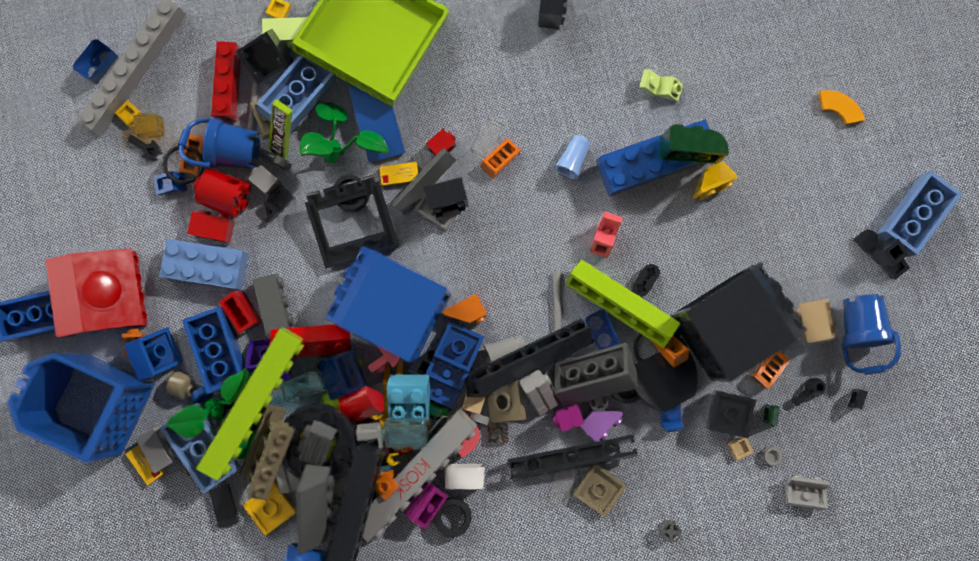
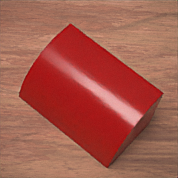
(240, 311)
(362, 404)

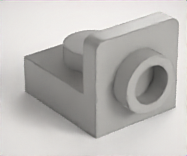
(371, 431)

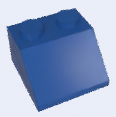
(153, 353)

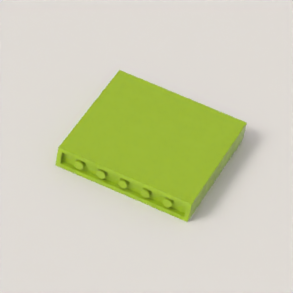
(371, 41)

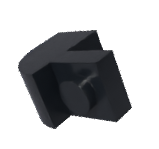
(891, 257)

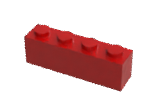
(226, 82)
(320, 339)

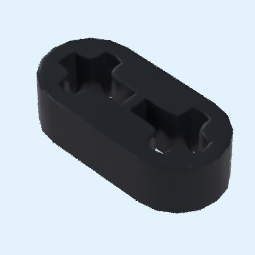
(648, 283)

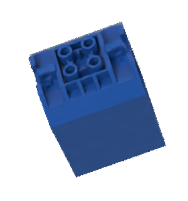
(388, 304)
(36, 413)

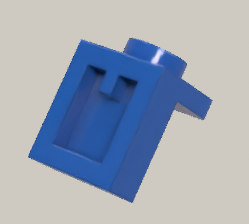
(164, 185)
(671, 419)

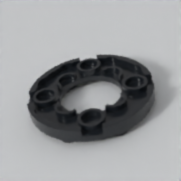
(328, 415)

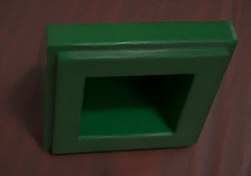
(771, 414)

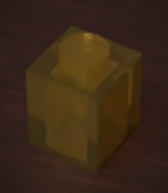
(148, 126)

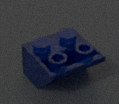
(342, 374)

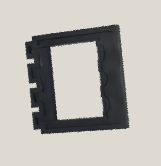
(351, 191)

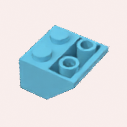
(408, 396)

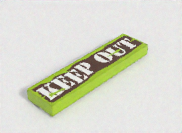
(280, 129)

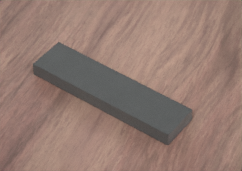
(426, 177)

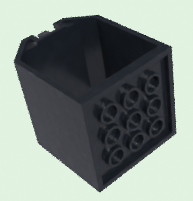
(739, 324)

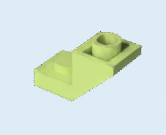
(662, 87)

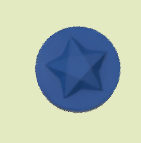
(200, 395)

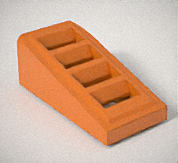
(491, 167)
(183, 168)
(677, 355)
(766, 384)

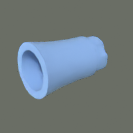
(573, 157)

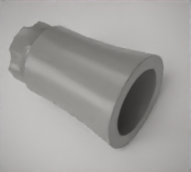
(501, 348)

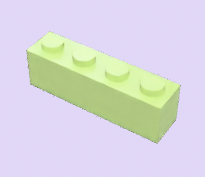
(285, 28)

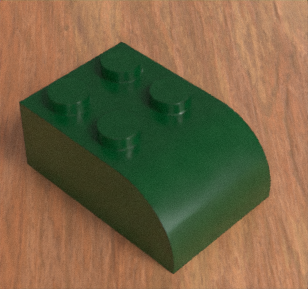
(692, 145)

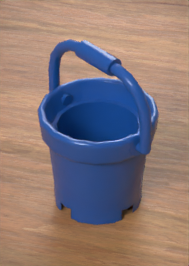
(223, 145)
(867, 327)

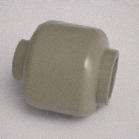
(180, 385)

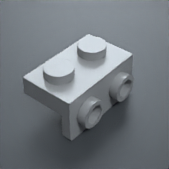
(806, 492)

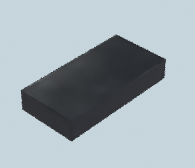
(224, 506)

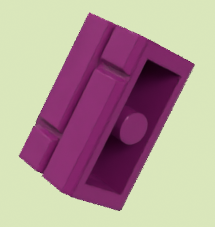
(567, 417)
(425, 505)

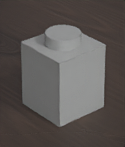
(264, 180)

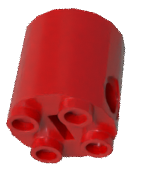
(221, 192)

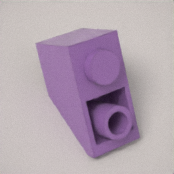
(599, 422)

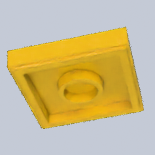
(271, 512)

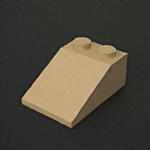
(817, 319)

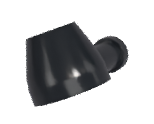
(810, 390)

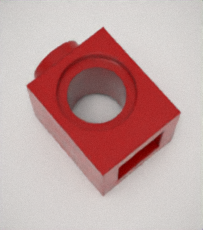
(441, 140)

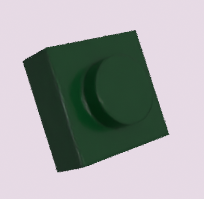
(437, 411)

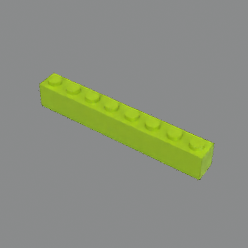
(249, 404)

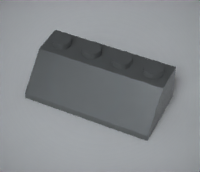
(595, 375)
(314, 507)

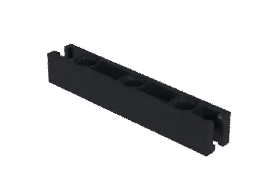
(531, 357)
(556, 460)

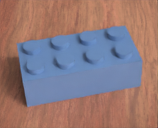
(298, 89)
(920, 212)
(204, 264)
(193, 450)

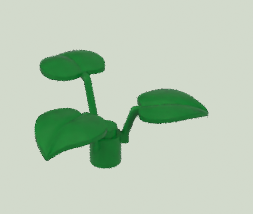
(316, 145)
(190, 419)

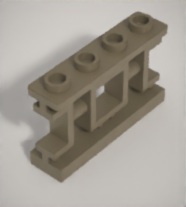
(266, 452)

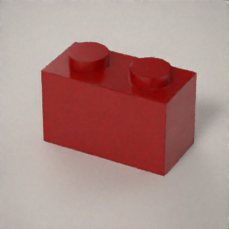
(211, 227)

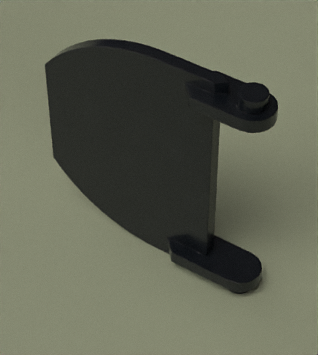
(664, 385)

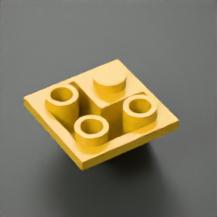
(714, 178)

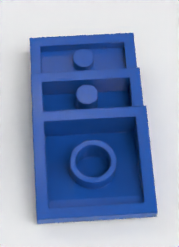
(379, 118)
(452, 363)

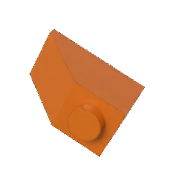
(468, 310)

